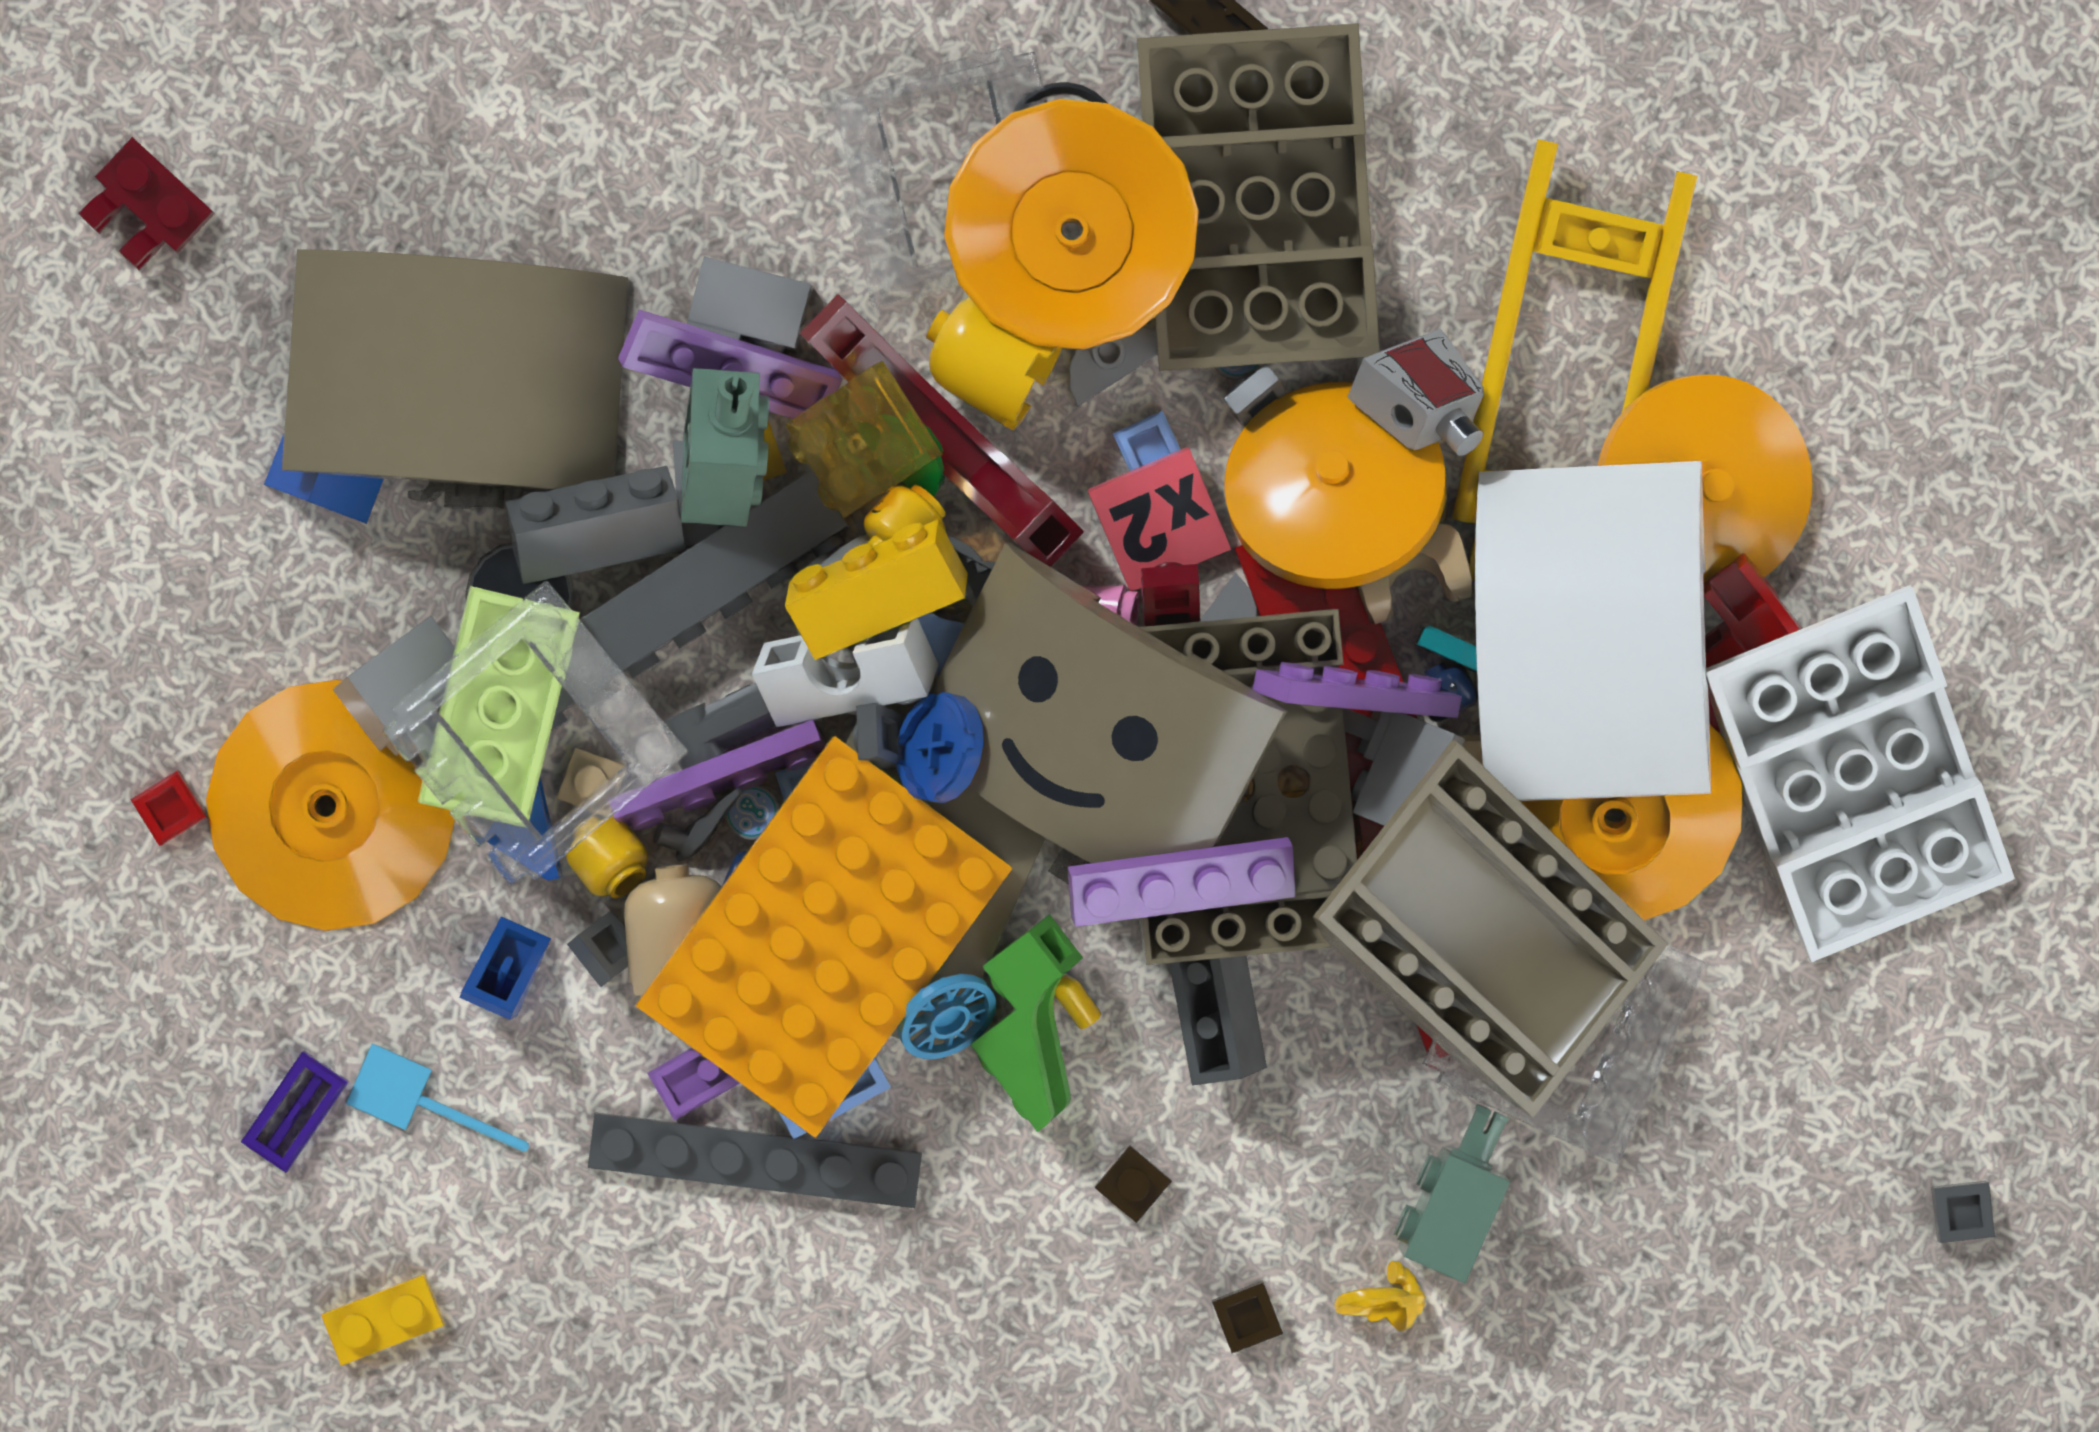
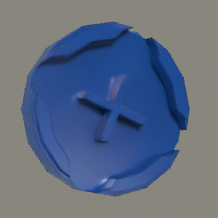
(940, 747)

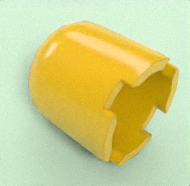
(987, 363)

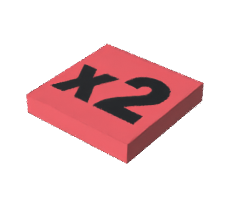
(1159, 516)

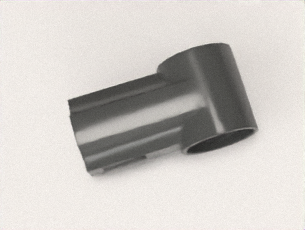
(715, 727)

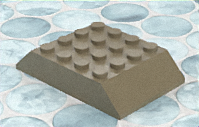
(1488, 931)

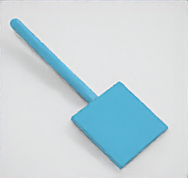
(393, 1087)

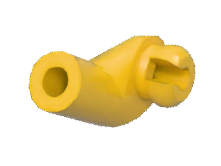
(1077, 1002)

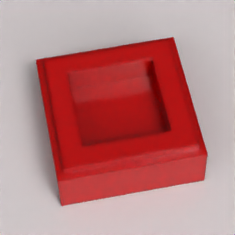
(169, 808)

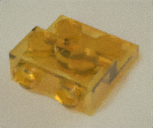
(861, 440)

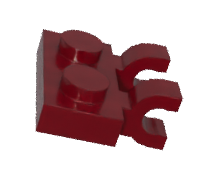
(154, 196)

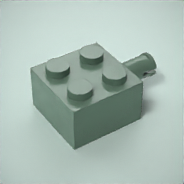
(723, 447)
(1456, 1201)

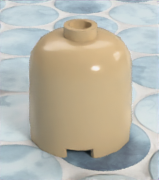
(660, 917)

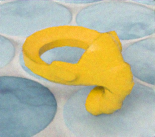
(1395, 1304)

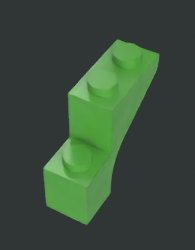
(1025, 1043)

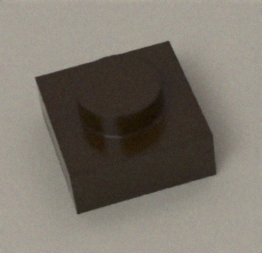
(1133, 1183)
(1247, 1317)

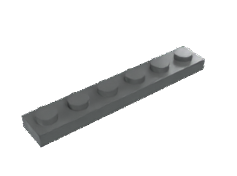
(754, 1160)

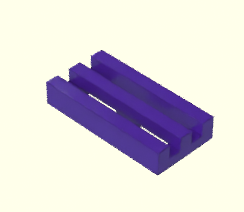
(321, 1073)

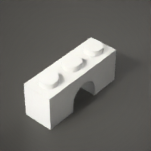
(887, 670)

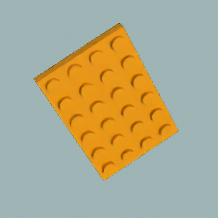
(823, 936)

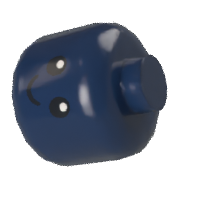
(1455, 681)

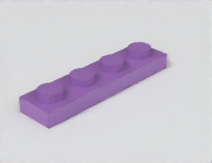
(674, 348)
(1343, 690)
(738, 768)
(1181, 881)

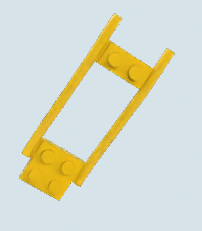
(1586, 238)

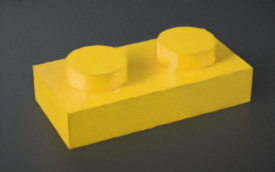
(383, 1319)

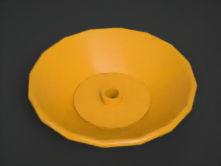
(1062, 168)
(1663, 846)
(289, 856)

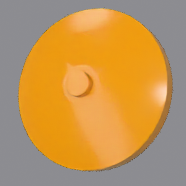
(1750, 456)
(1330, 491)

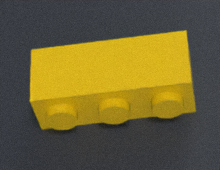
(876, 588)

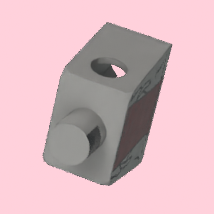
(1421, 393)

